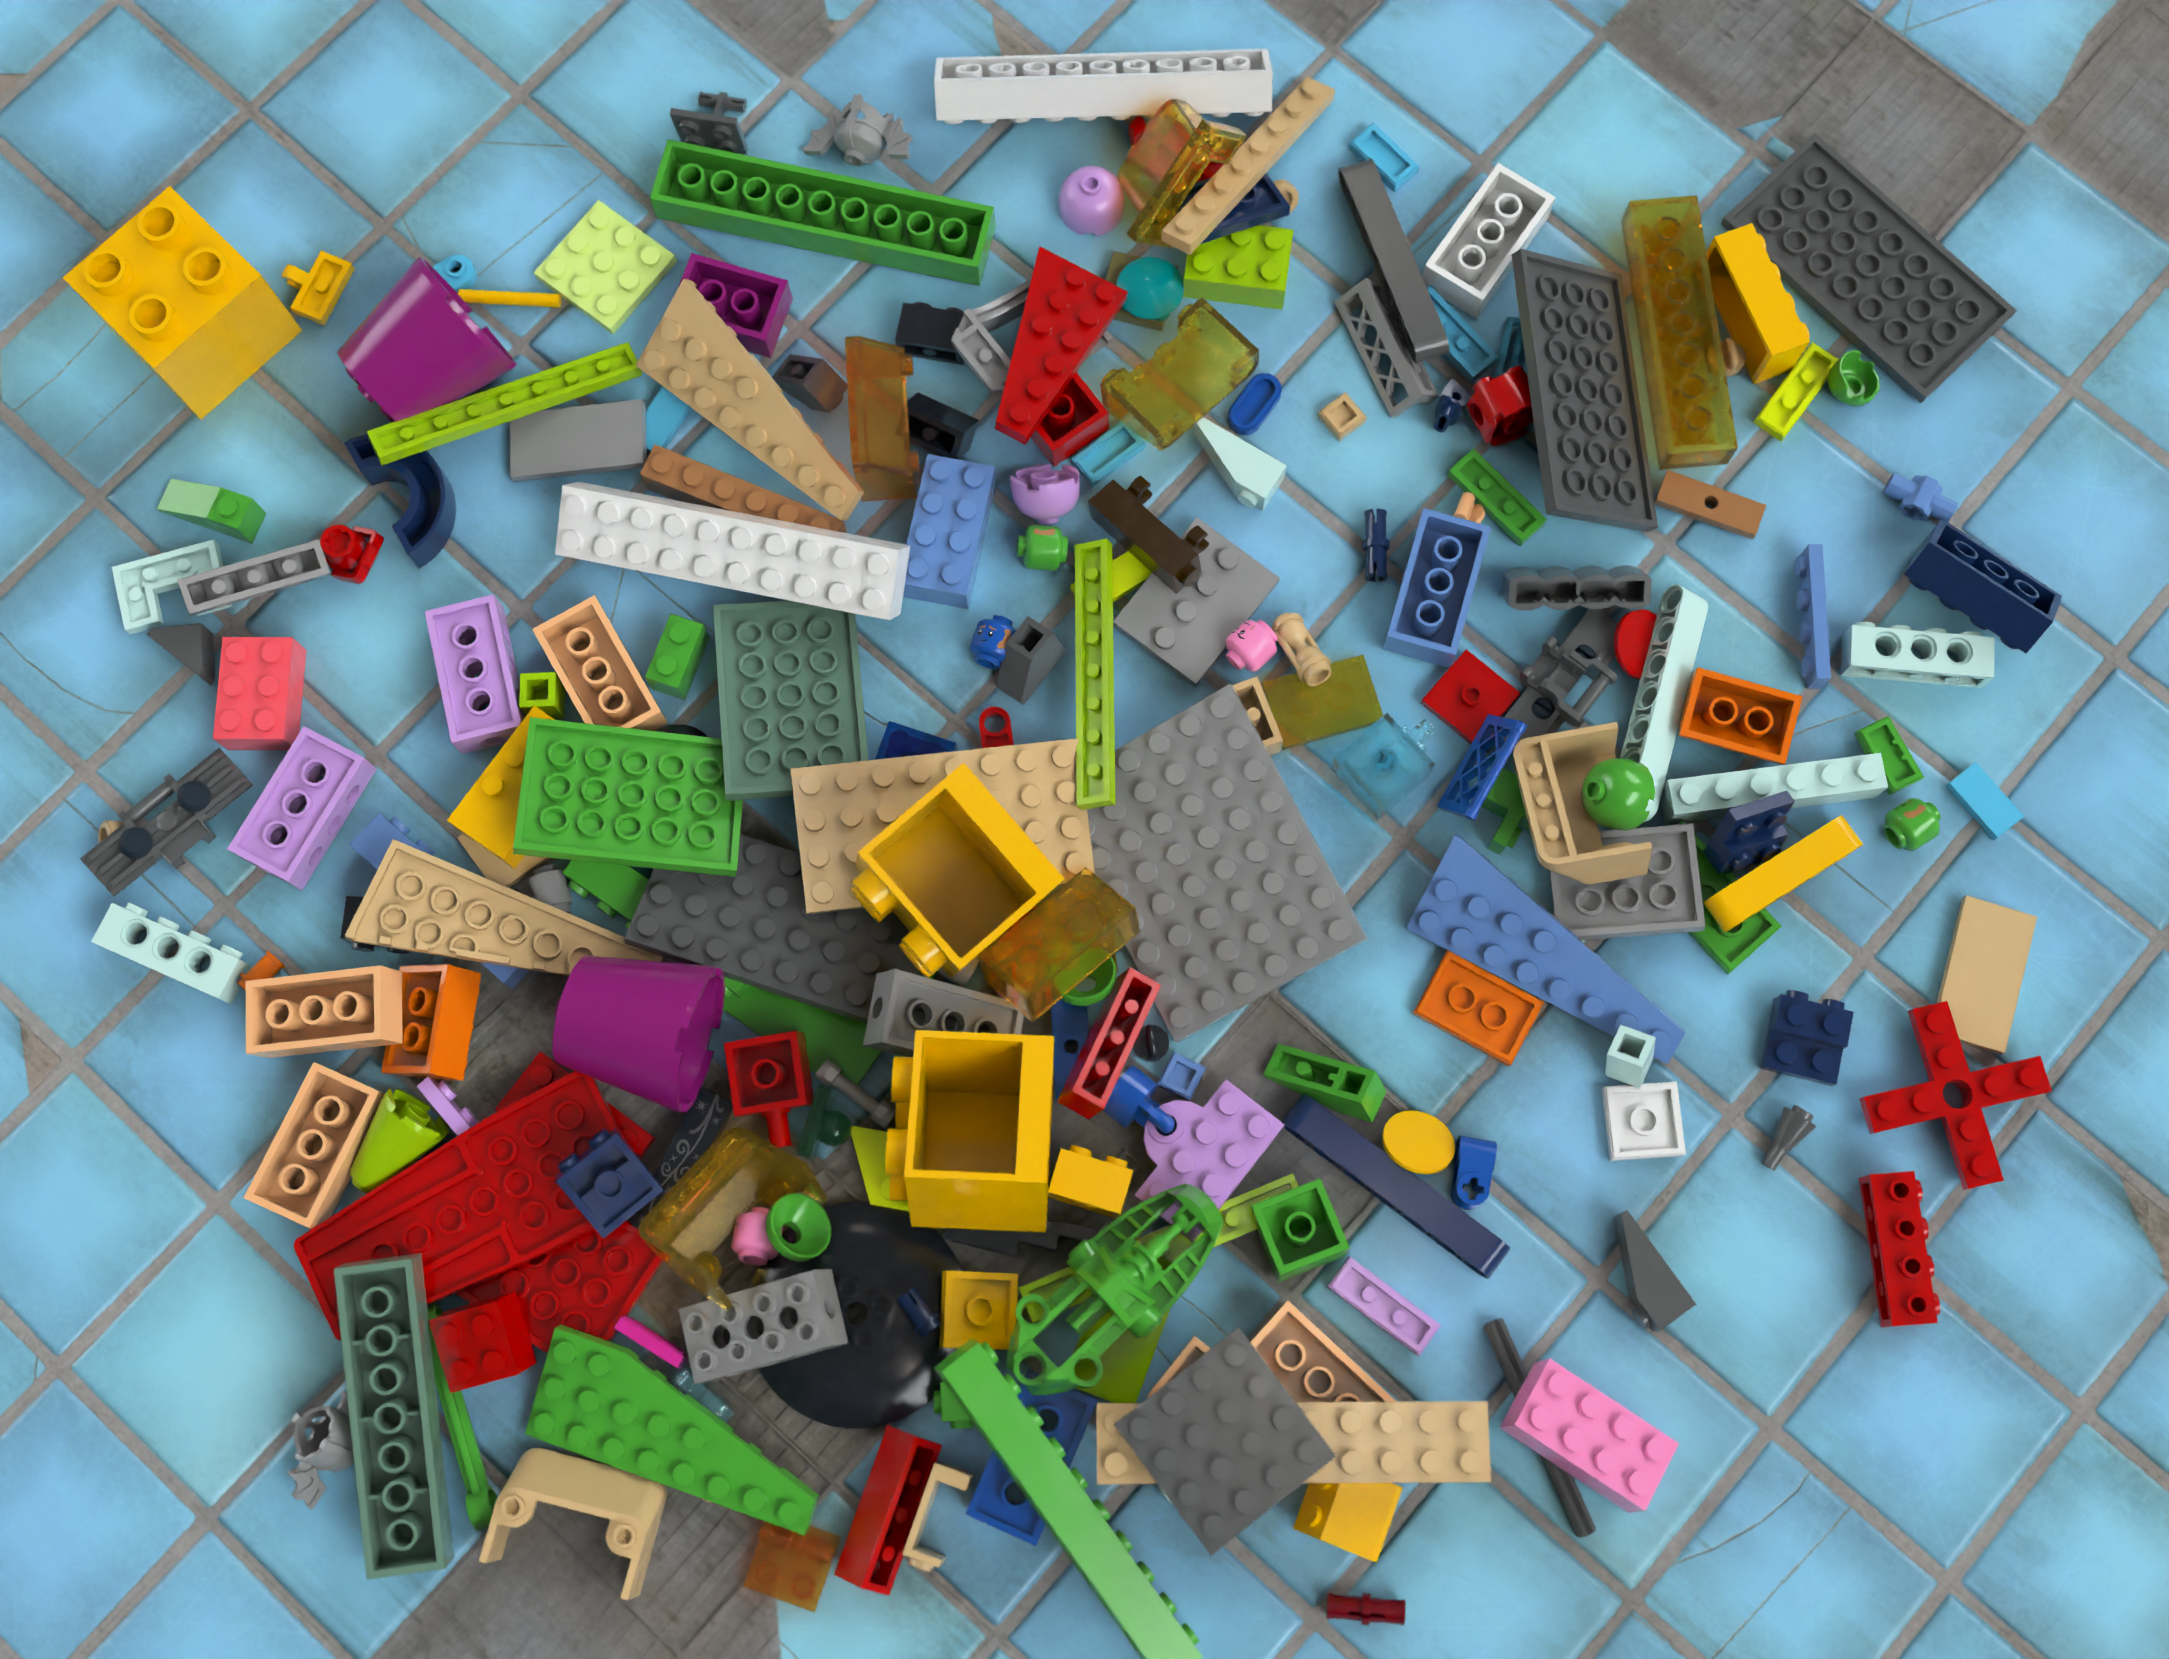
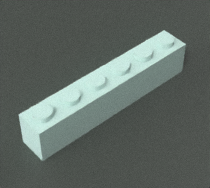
(1806, 782)

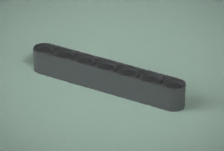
(1393, 261)

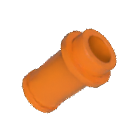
(265, 968)

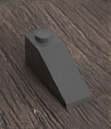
(1649, 1280)

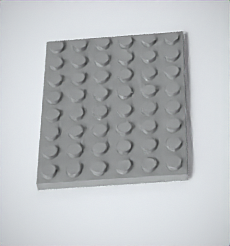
(1216, 866)

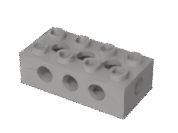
(934, 1008)
(734, 1340)

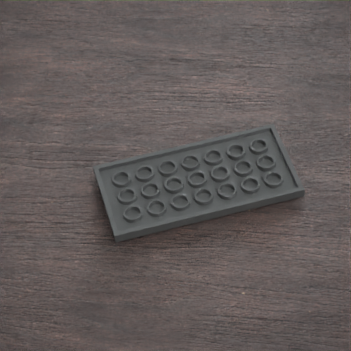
(1871, 268)
(1583, 392)
(761, 932)

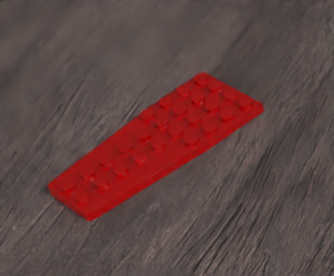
(472, 1202)

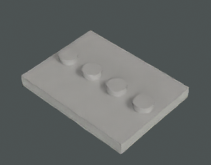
(1191, 627)
(1649, 904)

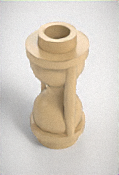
(1309, 660)

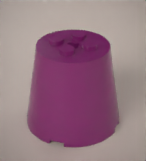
(421, 347)
(640, 1026)

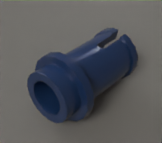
(919, 1312)

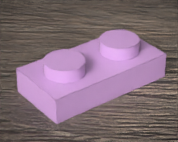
(441, 1098)

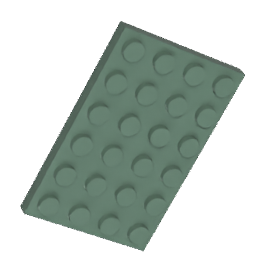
(786, 693)

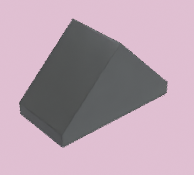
(190, 645)

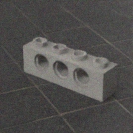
(253, 577)

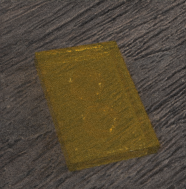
(1325, 710)

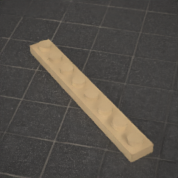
(1247, 166)

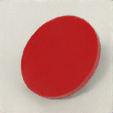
(1633, 640)

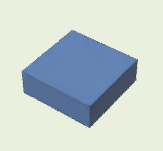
(1181, 1076)

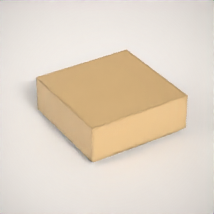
(1342, 416)

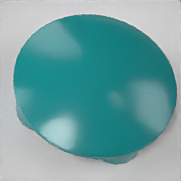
(1152, 288)

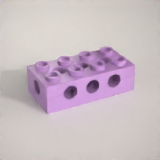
(458, 663)
(290, 789)

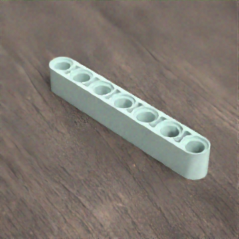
(1665, 684)

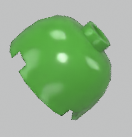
(1618, 793)

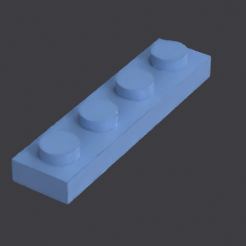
(1814, 629)

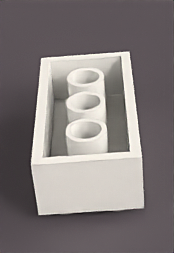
(1480, 244)

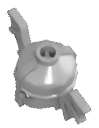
(861, 138)
(324, 1450)

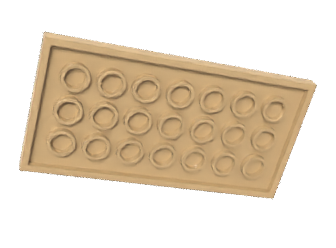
(853, 802)

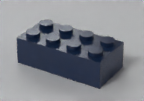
(1983, 586)

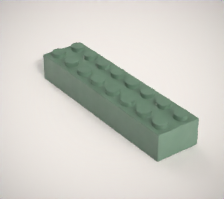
(394, 1416)

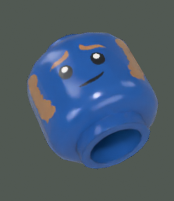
(990, 641)

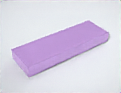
(1383, 1306)

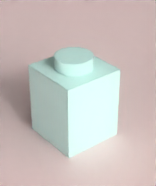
(1630, 1056)

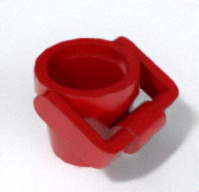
(349, 551)

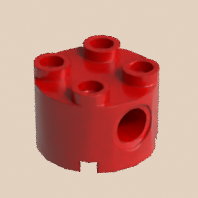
(1502, 407)

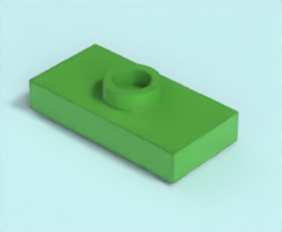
(1897, 760)

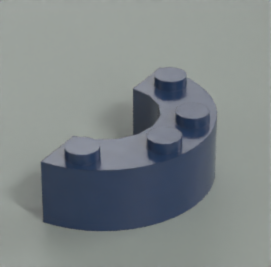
(431, 503)

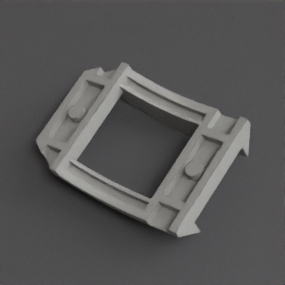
(979, 347)

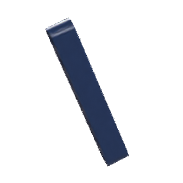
(1395, 1186)

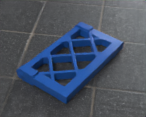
(1477, 752)

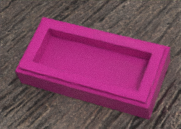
(652, 1341)

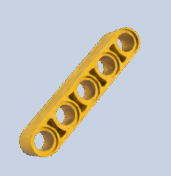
(1782, 873)

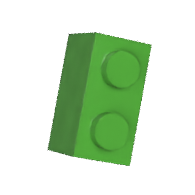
(677, 656)

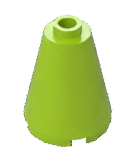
(395, 1139)

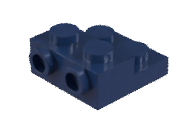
(1749, 833)
(1806, 1037)
(607, 1181)

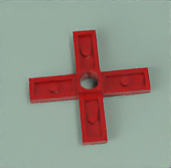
(1981, 1088)

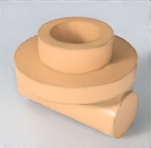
(1468, 509)

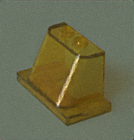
(1169, 162)

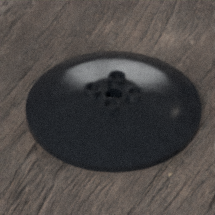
(885, 1366)

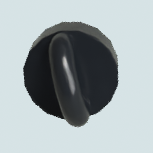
(1151, 1043)

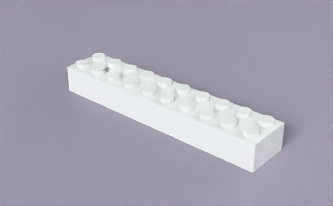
(1101, 85)
(732, 550)

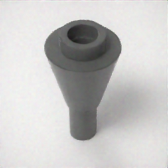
(1791, 1130)

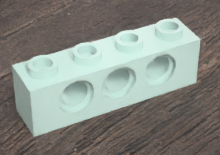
(1863, 660)
(120, 932)

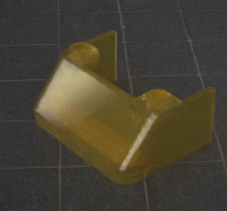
(710, 1197)

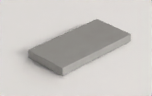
(578, 440)

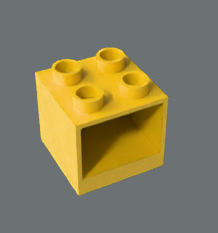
(184, 302)
(952, 874)
(973, 1130)

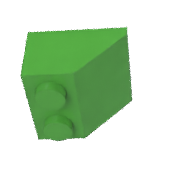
(1299, 1230)

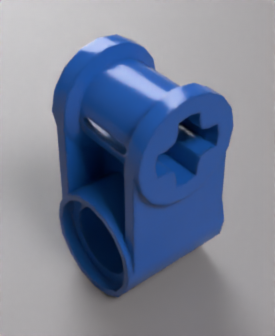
(1472, 1164)

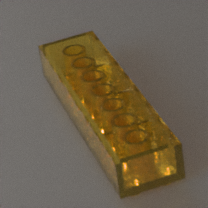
(1678, 333)

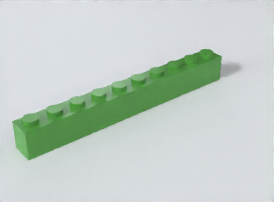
(1064, 1505)

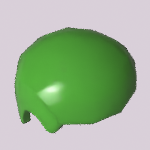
(1853, 379)

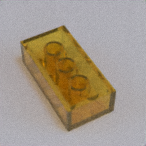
(1059, 944)

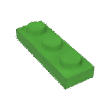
(1497, 497)

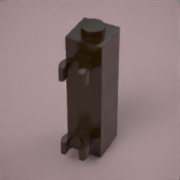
(1145, 536)

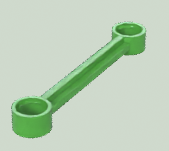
(480, 1496)

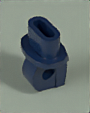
(1450, 405)

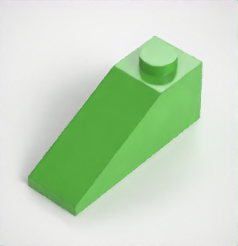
(213, 508)
(1330, 1082)

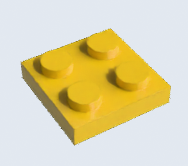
(978, 1308)

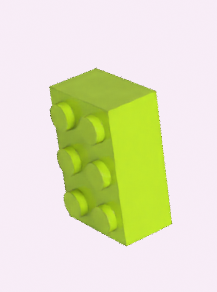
(1241, 268)

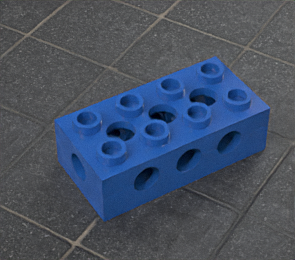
(990, 1498)

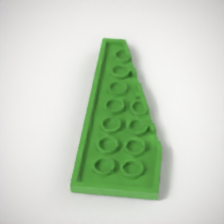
(624, 1414)

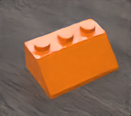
(1739, 715)
(435, 1022)

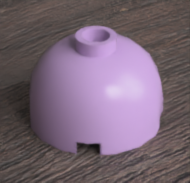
(1091, 201)
(1045, 492)

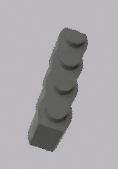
(1585, 586)

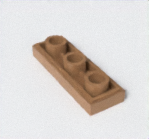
(1729, 509)

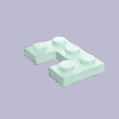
(145, 578)

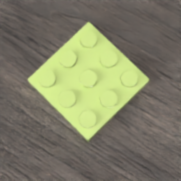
(605, 267)

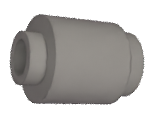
(551, 887)

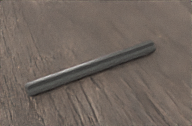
(1562, 1481)

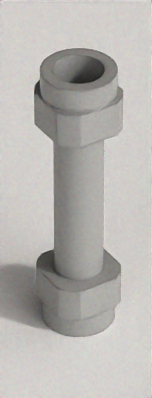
(831, 1074)

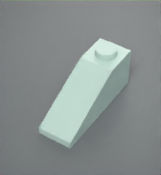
(1245, 469)

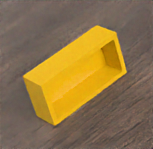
(1755, 303)

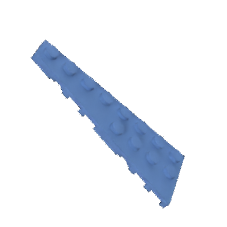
(1504, 931)

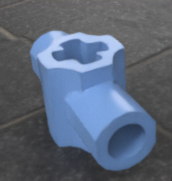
(1920, 497)

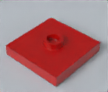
(1468, 695)

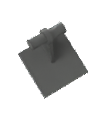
(712, 129)

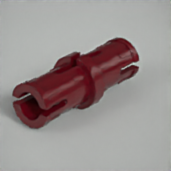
(1365, 1609)

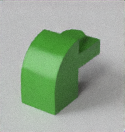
(1507, 803)

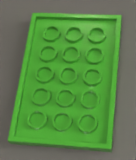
(626, 799)

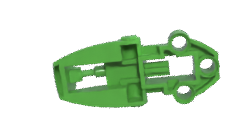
(1122, 1281)

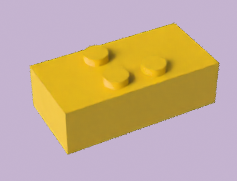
(491, 805)

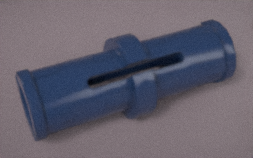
(1376, 545)

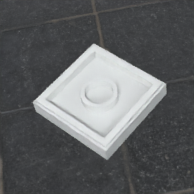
(1643, 1121)

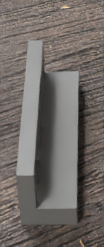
(1411, 374)

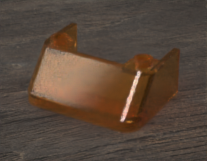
(880, 419)

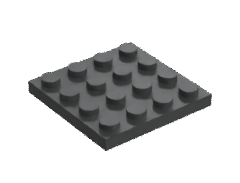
(1225, 1441)

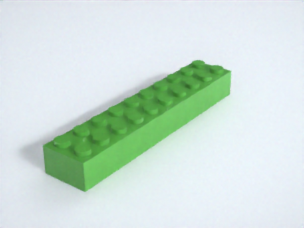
(823, 212)

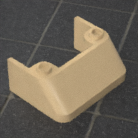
(587, 1487)

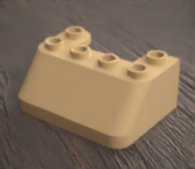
(1550, 783)

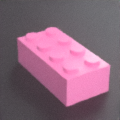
(1589, 1436)

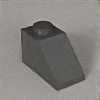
(811, 382)

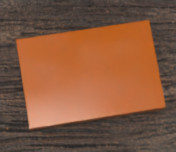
(1478, 1008)

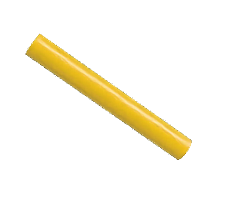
(510, 298)

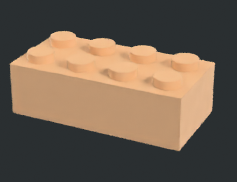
(598, 669)
(324, 1012)
(315, 1147)
(1311, 1363)

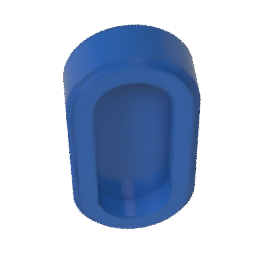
(1254, 404)

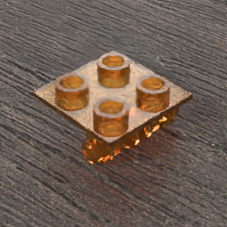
(792, 1564)

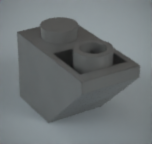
(1028, 659)

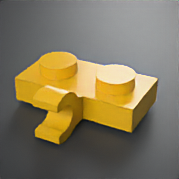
(320, 287)

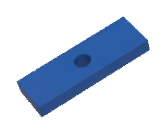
(1068, 1026)

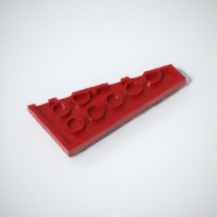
(1058, 329)

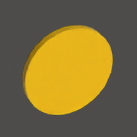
(1418, 1142)

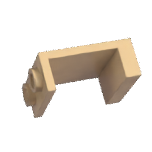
(941, 1472)

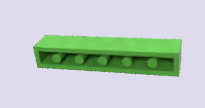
(619, 892)

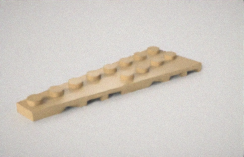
(719, 379)
(454, 913)

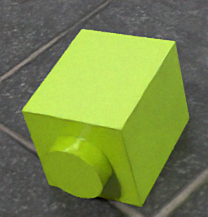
(544, 692)

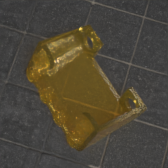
(1181, 378)

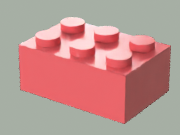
(259, 693)

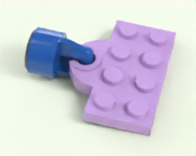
(1193, 1143)

